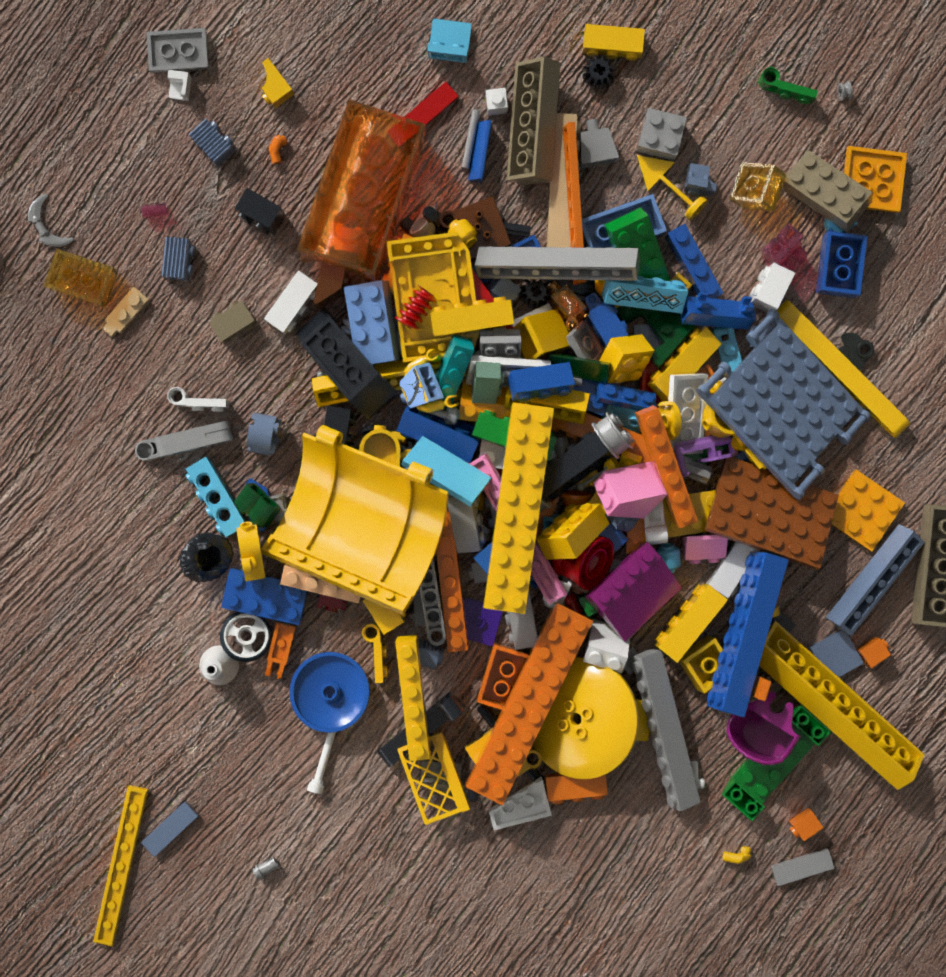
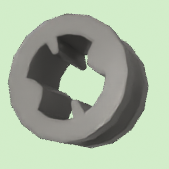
(844, 91)

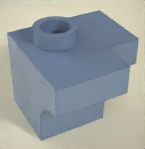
(698, 180)

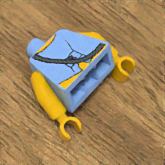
(421, 386)

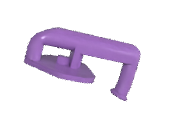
(708, 443)

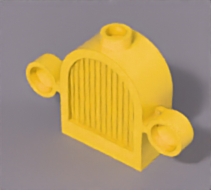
(717, 427)
(383, 445)
(250, 551)

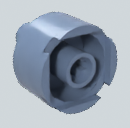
(263, 434)

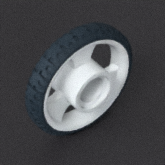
(248, 653)

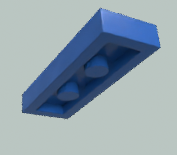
(624, 396)

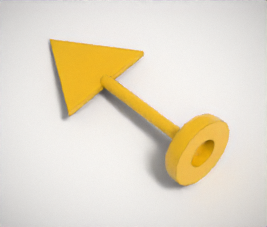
(654, 169)

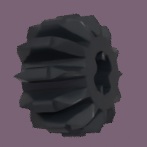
(603, 67)
(528, 293)

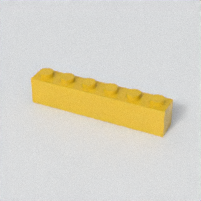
(413, 697)

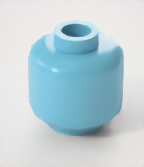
(670, 555)

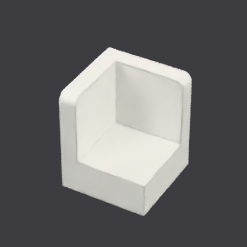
(179, 85)

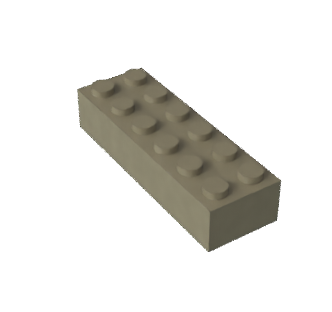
(533, 121)
(930, 582)

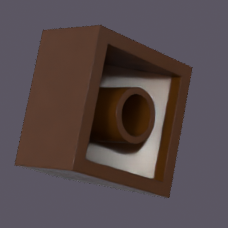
(330, 285)

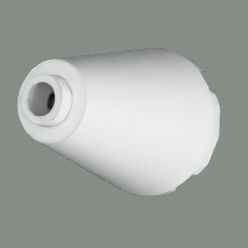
(218, 666)

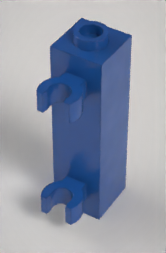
(718, 312)

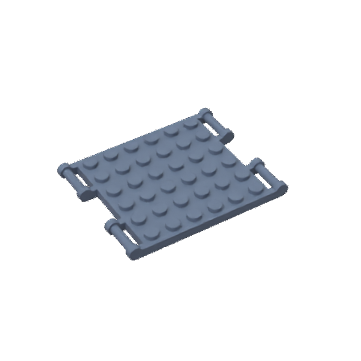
(783, 404)

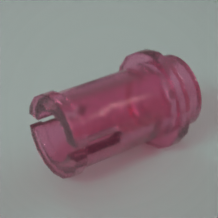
(153, 210)

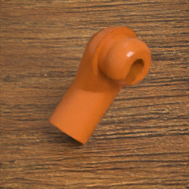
(277, 142)

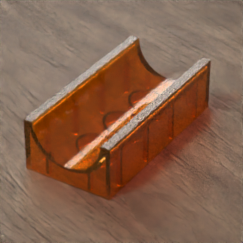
(362, 190)

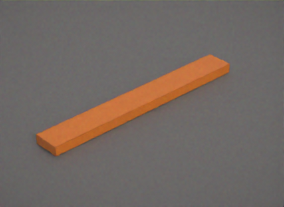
(573, 189)

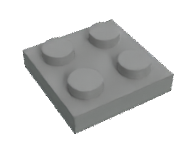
(585, 342)

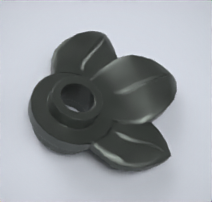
(851, 349)

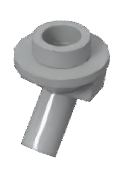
(450, 416)

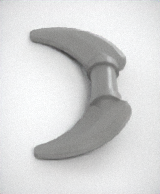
(46, 237)

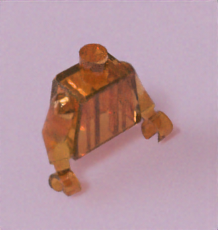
(567, 304)

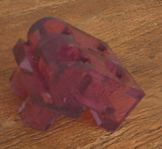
(784, 248)

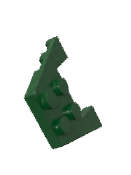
(664, 324)

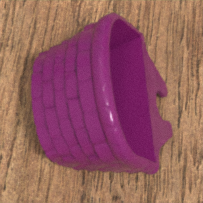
(763, 734)

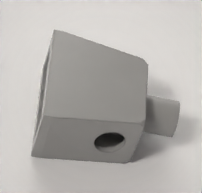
(596, 146)

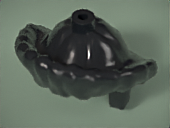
(206, 557)

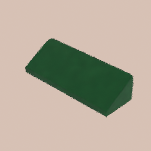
(583, 367)

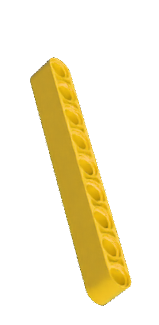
(844, 371)

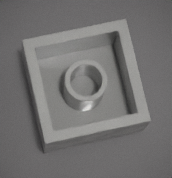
(661, 134)

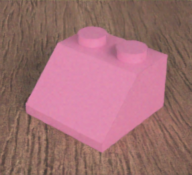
(704, 547)

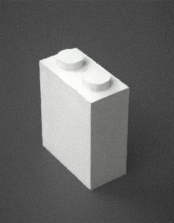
(605, 647)

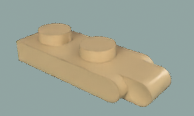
(125, 312)

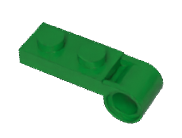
(784, 89)

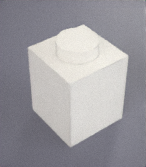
(496, 101)

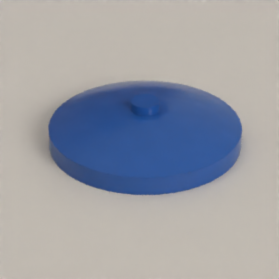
(329, 692)

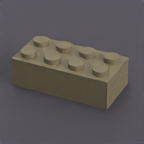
(827, 190)

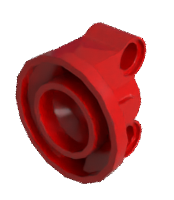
(589, 566)

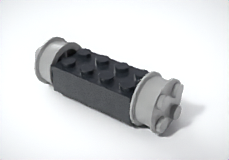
(585, 457)

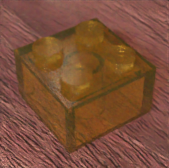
(757, 186)

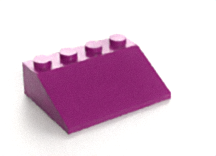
(634, 591)

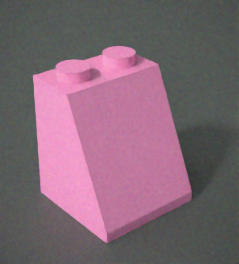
(630, 490)

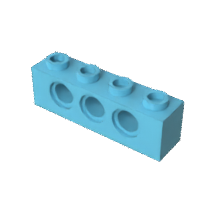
(195, 475)

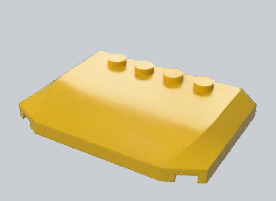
(441, 267)

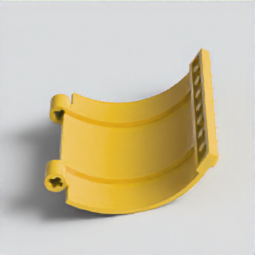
(360, 522)

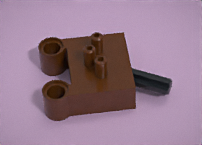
(488, 224)

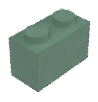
(487, 382)

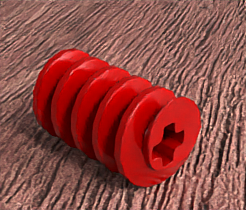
(416, 308)

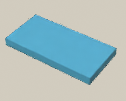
(450, 471)

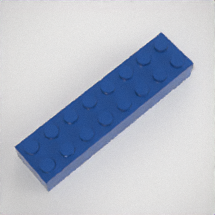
(747, 633)

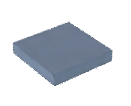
(837, 653)

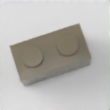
(232, 321)

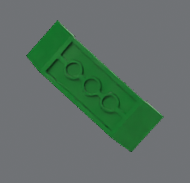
(755, 782)

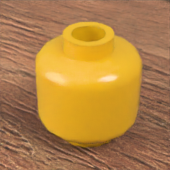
(465, 231)

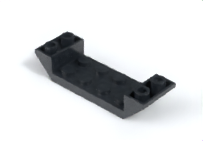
(345, 364)

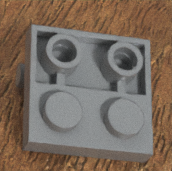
(500, 342)

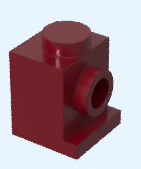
(331, 603)

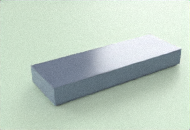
(170, 828)

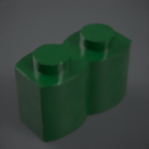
(257, 505)

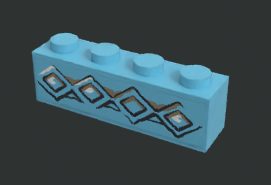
(646, 294)

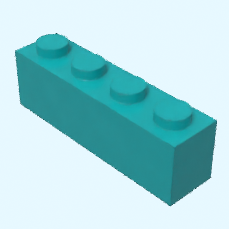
(454, 365)

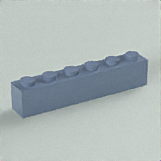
(875, 579)

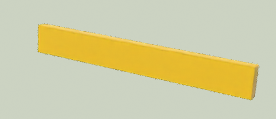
(120, 865)

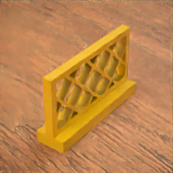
(452, 777)

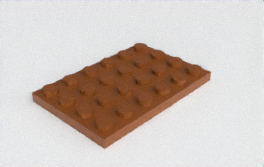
(763, 514)

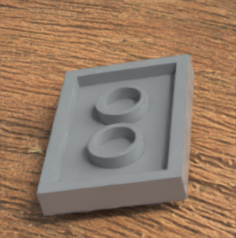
(177, 50)

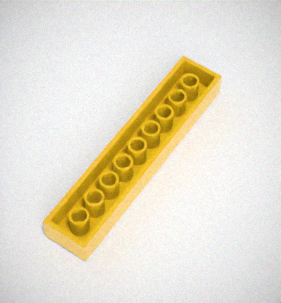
(518, 508)
(840, 708)

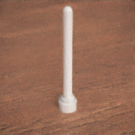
(316, 785)

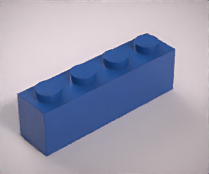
(693, 262)

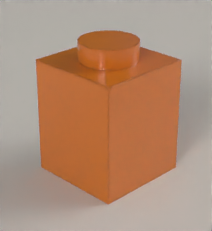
(874, 651)
(805, 825)

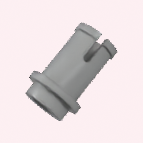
(265, 868)

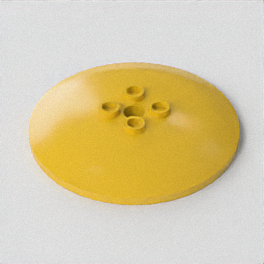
(606, 725)

